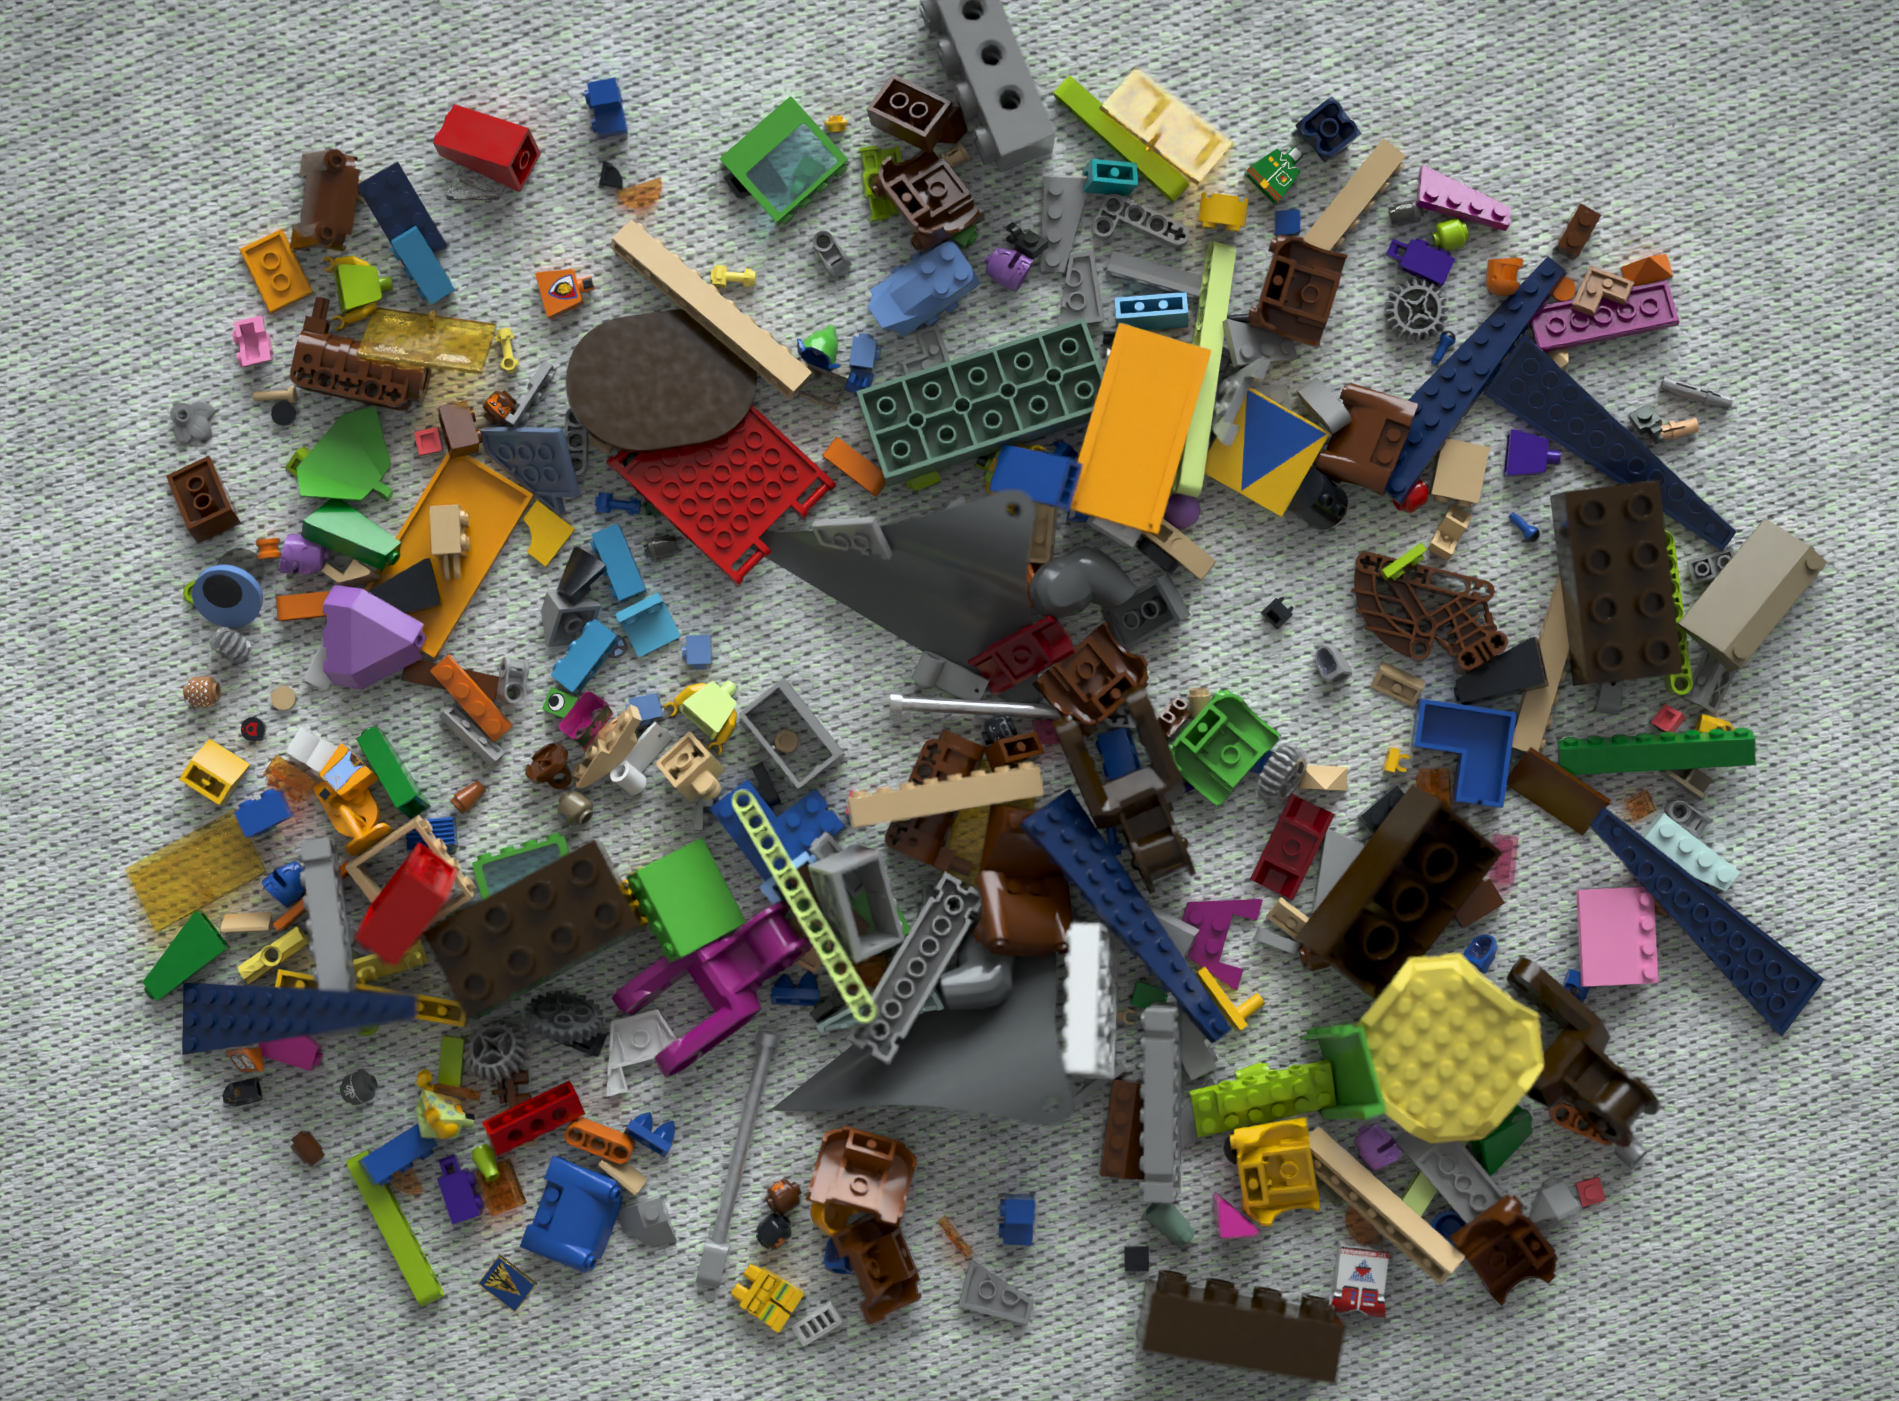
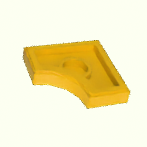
(547, 531)

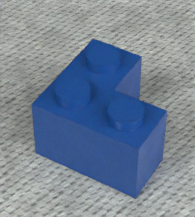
(606, 101)
(263, 814)
(1018, 1219)

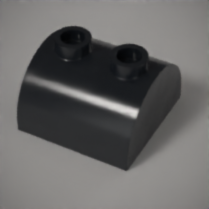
(1319, 501)

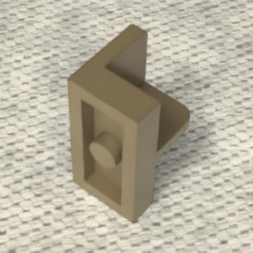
(1690, 780)

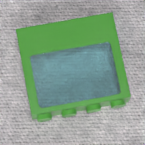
(785, 161)
(511, 865)

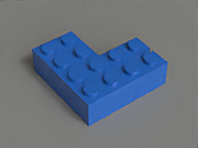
(1479, 738)
(794, 827)

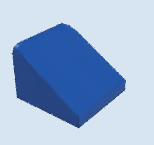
(1287, 222)

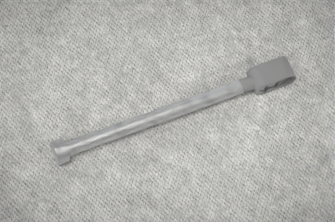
(994, 708)
(716, 1249)

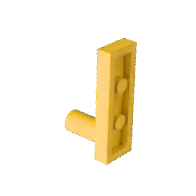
(1234, 1016)

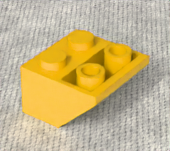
(214, 772)

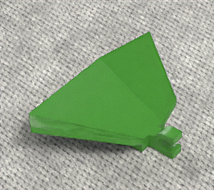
(347, 460)

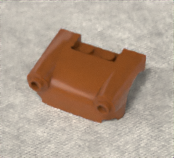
(863, 1173)

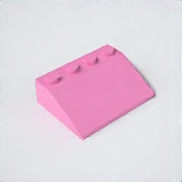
(1617, 936)

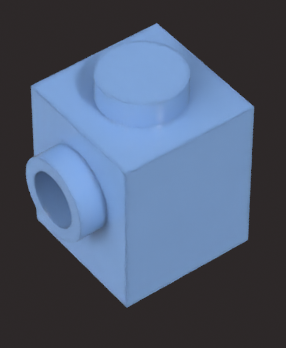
(864, 352)
(698, 651)
(648, 706)

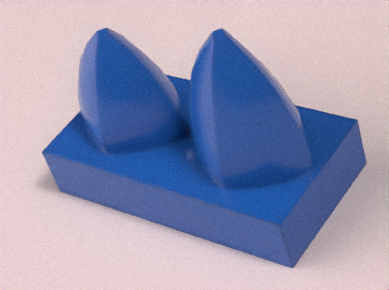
(805, 995)
(659, 1140)

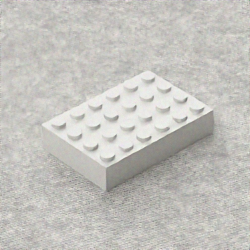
(1091, 1001)

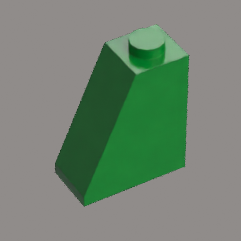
(1503, 1140)

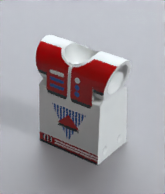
(1360, 1278)

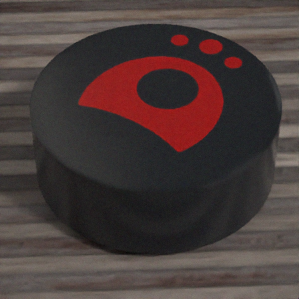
(253, 729)

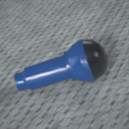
(1447, 339)
(1530, 532)

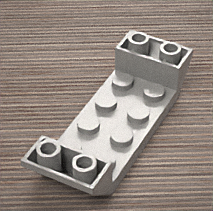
(1453, 1174)

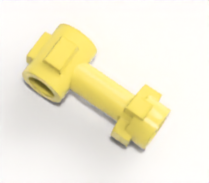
(721, 276)
(508, 363)

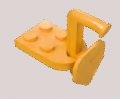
(348, 820)

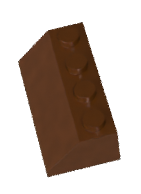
(1122, 1132)

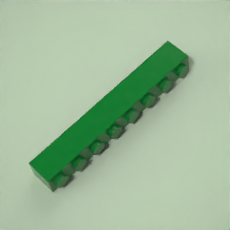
(1657, 752)

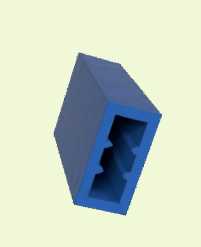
(1042, 476)

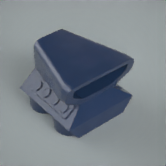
(1327, 129)

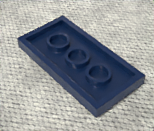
(399, 206)

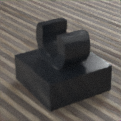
(1277, 613)

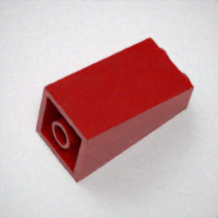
(488, 146)

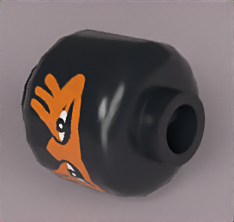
(774, 1231)

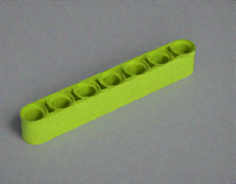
(1129, 148)
(1686, 676)
(398, 1235)

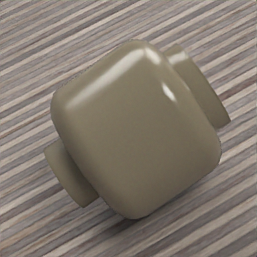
(575, 808)

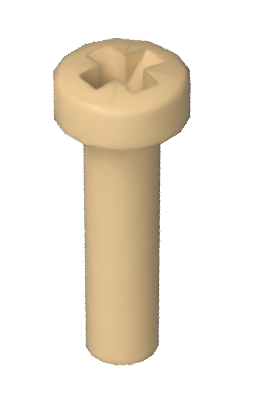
(290, 395)

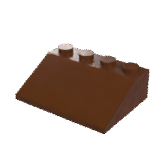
(1010, 849)

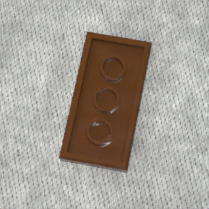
(1556, 791)

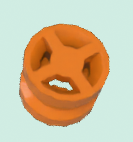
(268, 549)

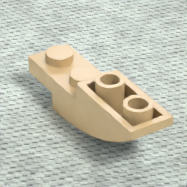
(1181, 550)
(607, 754)

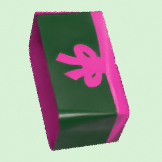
(582, 709)

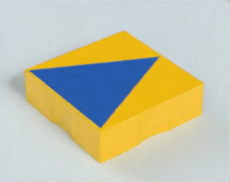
(1267, 453)

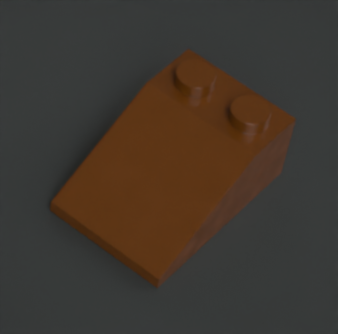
(203, 499)

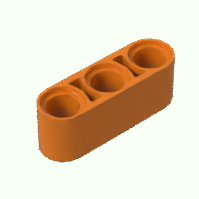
(855, 466)
(301, 606)
(1571, 1120)
(611, 1137)

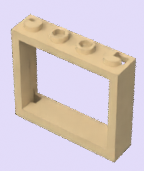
(425, 829)

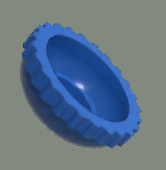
(1447, 1224)

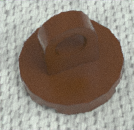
(547, 763)

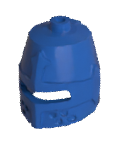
(285, 883)

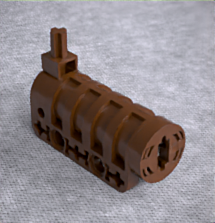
(336, 359)
(929, 833)

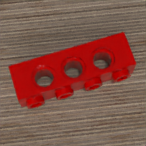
(533, 1118)

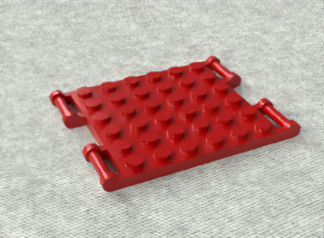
(727, 489)

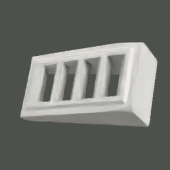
(838, 1319)

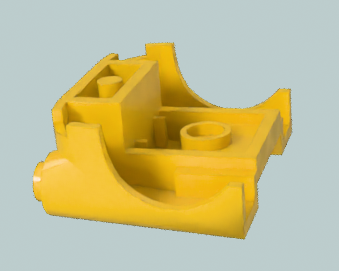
(1275, 1169)

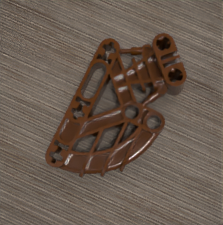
(1471, 638)

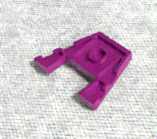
(1213, 922)

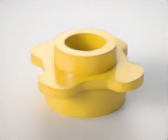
(836, 123)

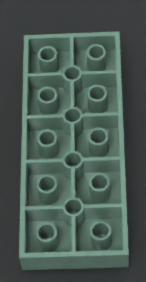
(983, 402)

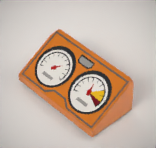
(247, 1059)

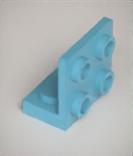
(648, 624)

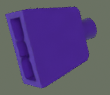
(1527, 454)

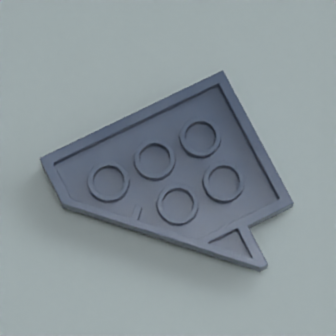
(536, 460)

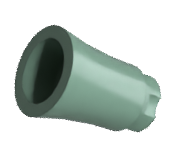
(1169, 1222)

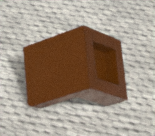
(955, 127)

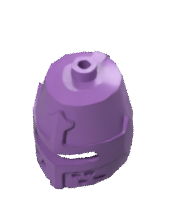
(1008, 267)
(302, 556)
(1376, 1147)

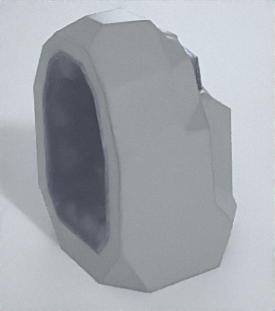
(1332, 664)

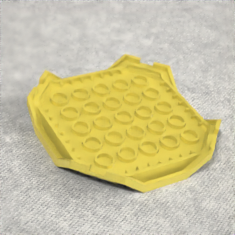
(1450, 1049)

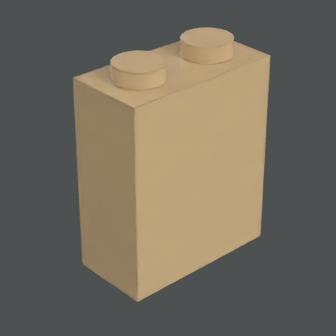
(1459, 473)

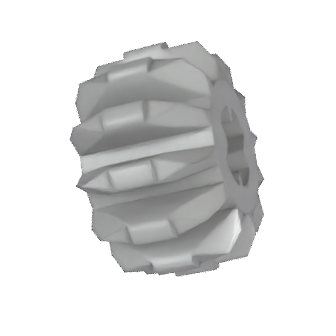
(230, 645)

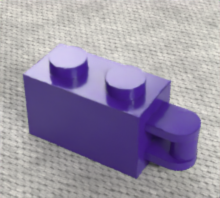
(1422, 260)
(459, 1191)

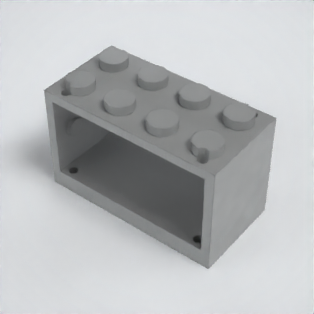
(809, 717)
(836, 907)

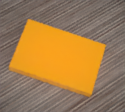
(276, 271)

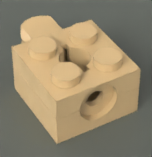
(449, 536)
(692, 768)

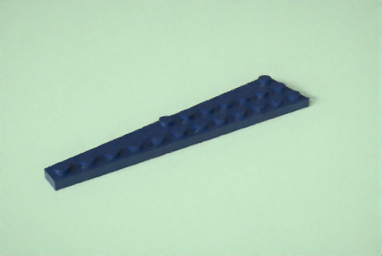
(1465, 374)
(1560, 408)
(1090, 864)
(1753, 962)
(247, 1015)

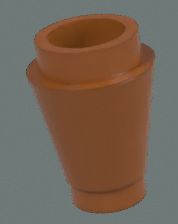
(467, 797)

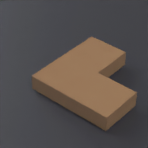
(1600, 284)

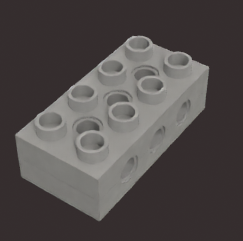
(972, 38)

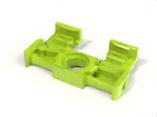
(871, 165)

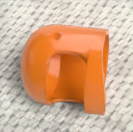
(1502, 276)

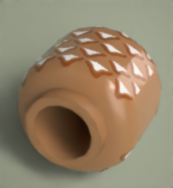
(202, 691)

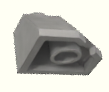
(564, 620)
(1553, 1202)
(648, 1221)

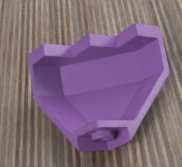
(367, 638)

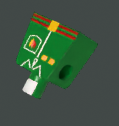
(1275, 173)

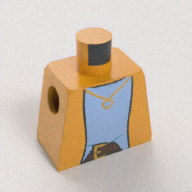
(345, 775)

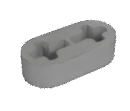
(1277, 941)

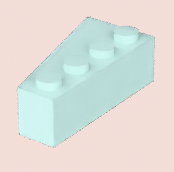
(1690, 853)

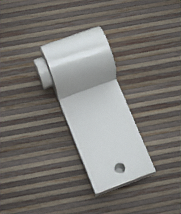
(629, 772)

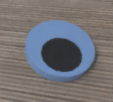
(227, 596)

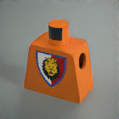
(562, 291)

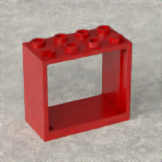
(406, 905)

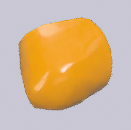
(830, 1218)

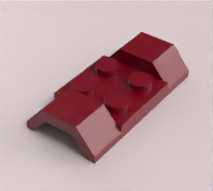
(1023, 654)
(1292, 846)

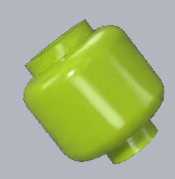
(1450, 234)

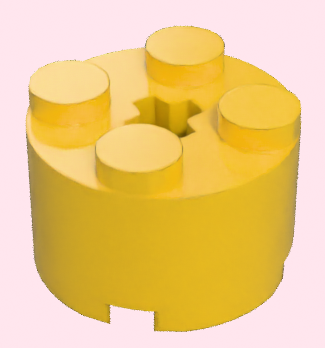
(1223, 211)

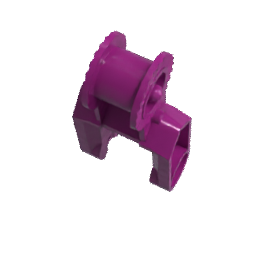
(728, 978)

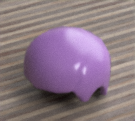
(1182, 511)

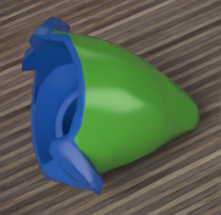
(820, 348)

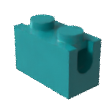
(1110, 177)

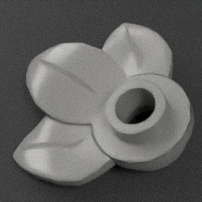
(194, 424)

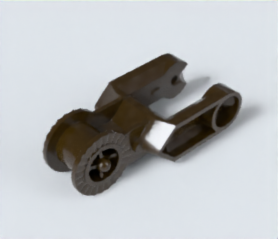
(1139, 800)
(1576, 1061)

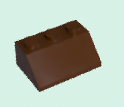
(910, 113)

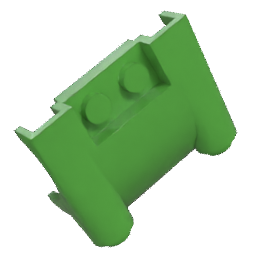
(1222, 746)

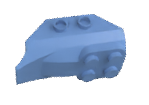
(923, 289)

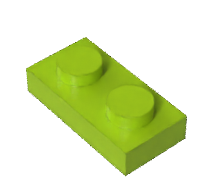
(1412, 557)

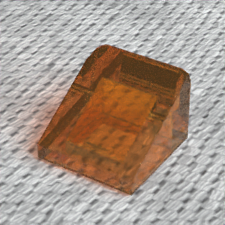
(1640, 805)

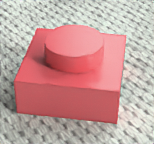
(428, 441)
(1668, 719)
(1590, 1191)

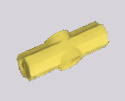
(260, 962)

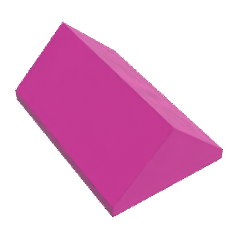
(1230, 1221)

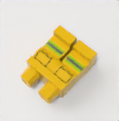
(763, 1291)

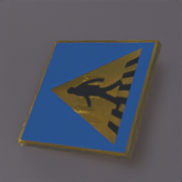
(507, 1283)

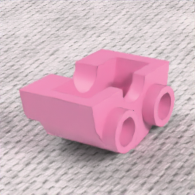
(253, 341)

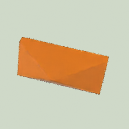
(1648, 270)

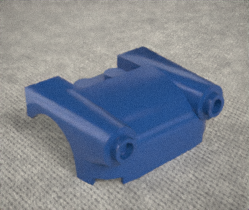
(574, 1215)

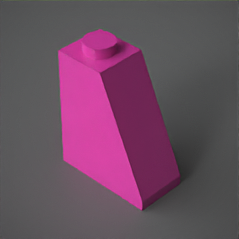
(299, 1052)

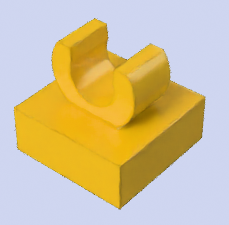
(1392, 760)

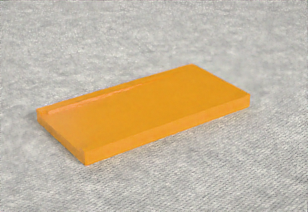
(1138, 428)
(493, 511)

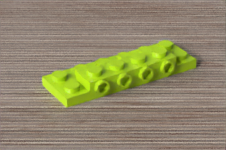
(1262, 1098)

